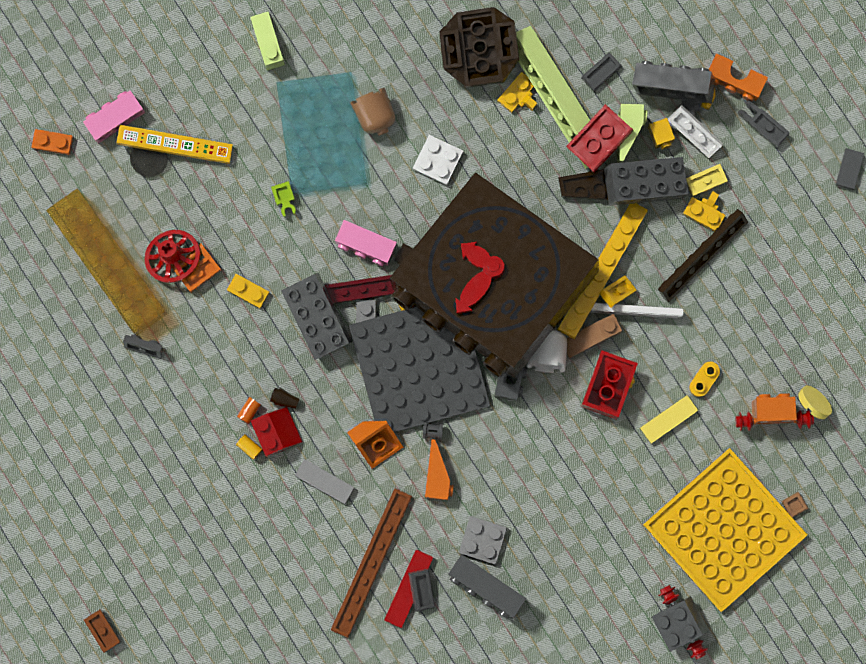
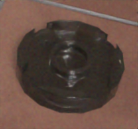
(148, 162)

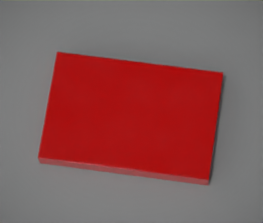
(599, 138)

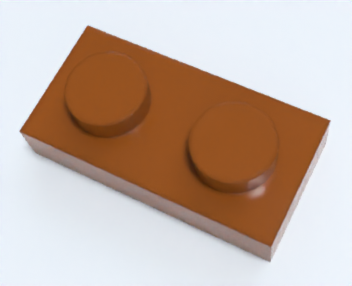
(102, 630)

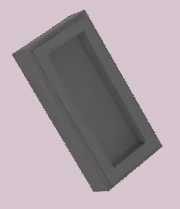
(601, 71)
(849, 169)
(421, 590)

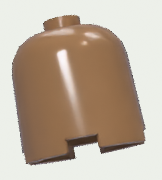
(374, 112)

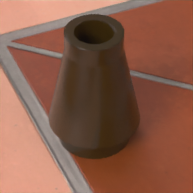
(283, 398)

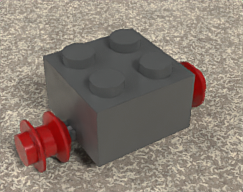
(681, 623)

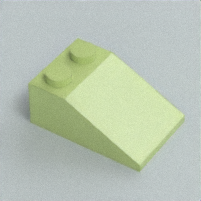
(635, 117)

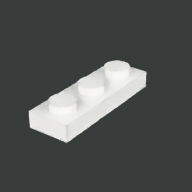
(695, 131)

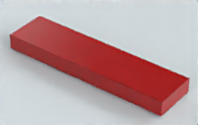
(403, 598)

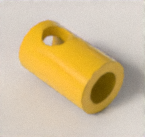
(249, 447)

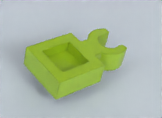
(283, 196)

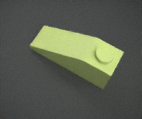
(267, 41)

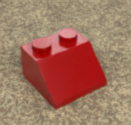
(276, 431)

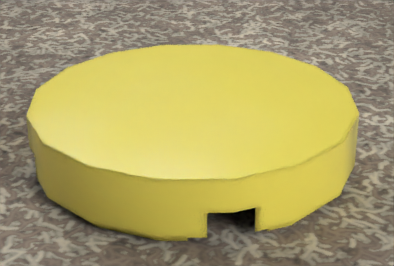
(815, 401)

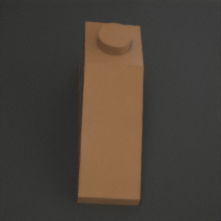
(593, 335)

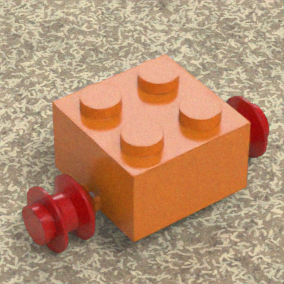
(774, 411)

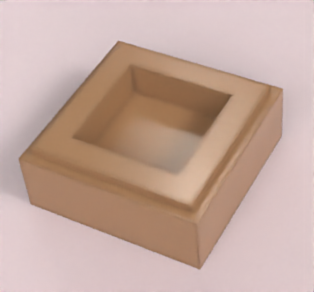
(794, 504)

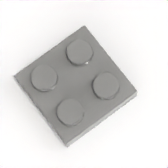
(482, 540)

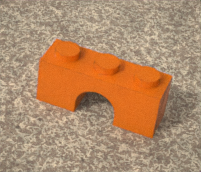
(748, 87)

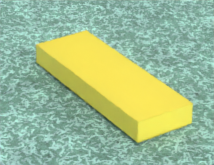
(668, 419)

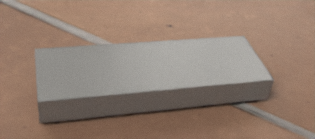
(324, 481)

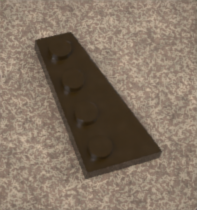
(584, 185)

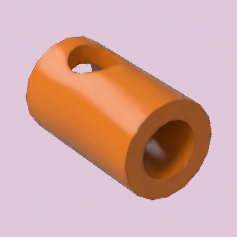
(249, 410)

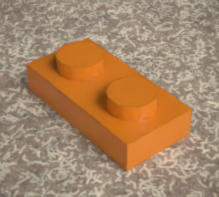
(52, 142)

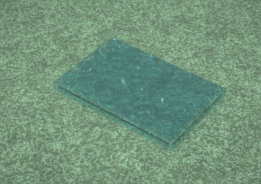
(321, 133)

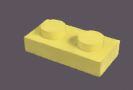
(706, 180)

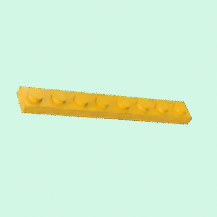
(607, 263)

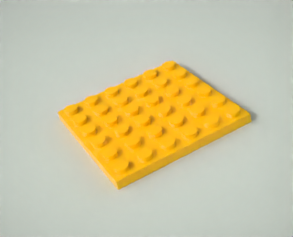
(725, 530)

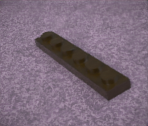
(702, 255)

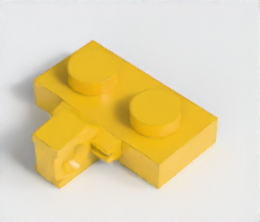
(518, 94)
(705, 212)

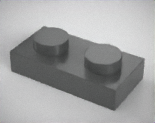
(137, 344)

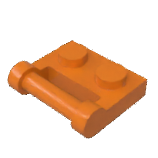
(205, 270)

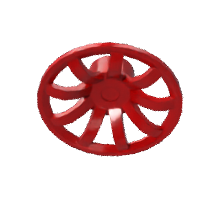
(171, 253)

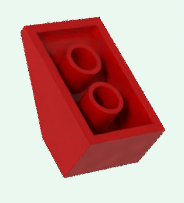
(609, 385)

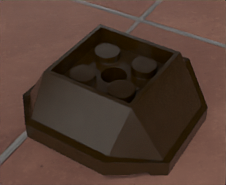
(474, 28)

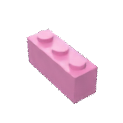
(112, 115)
(365, 243)

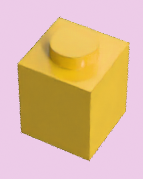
(661, 134)

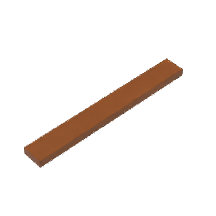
(371, 563)

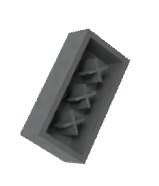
(674, 82)
(645, 181)
(316, 316)
(486, 586)

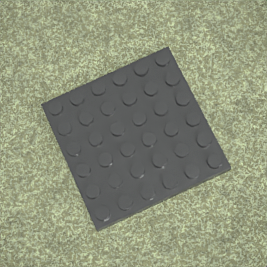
(415, 371)

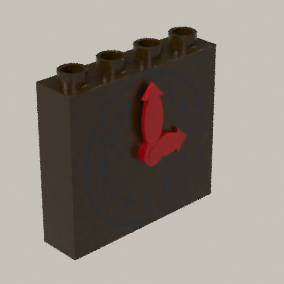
(493, 276)

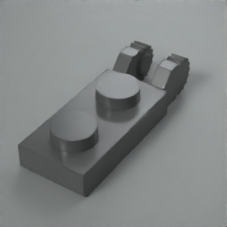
(764, 124)

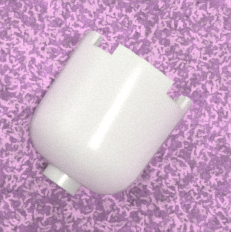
(550, 354)

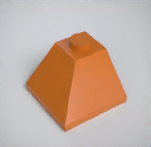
(375, 441)

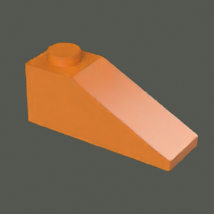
(438, 481)

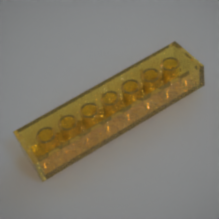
(106, 262)

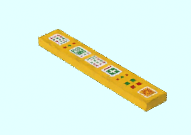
(174, 144)

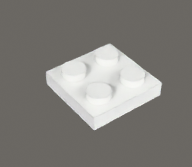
(437, 160)

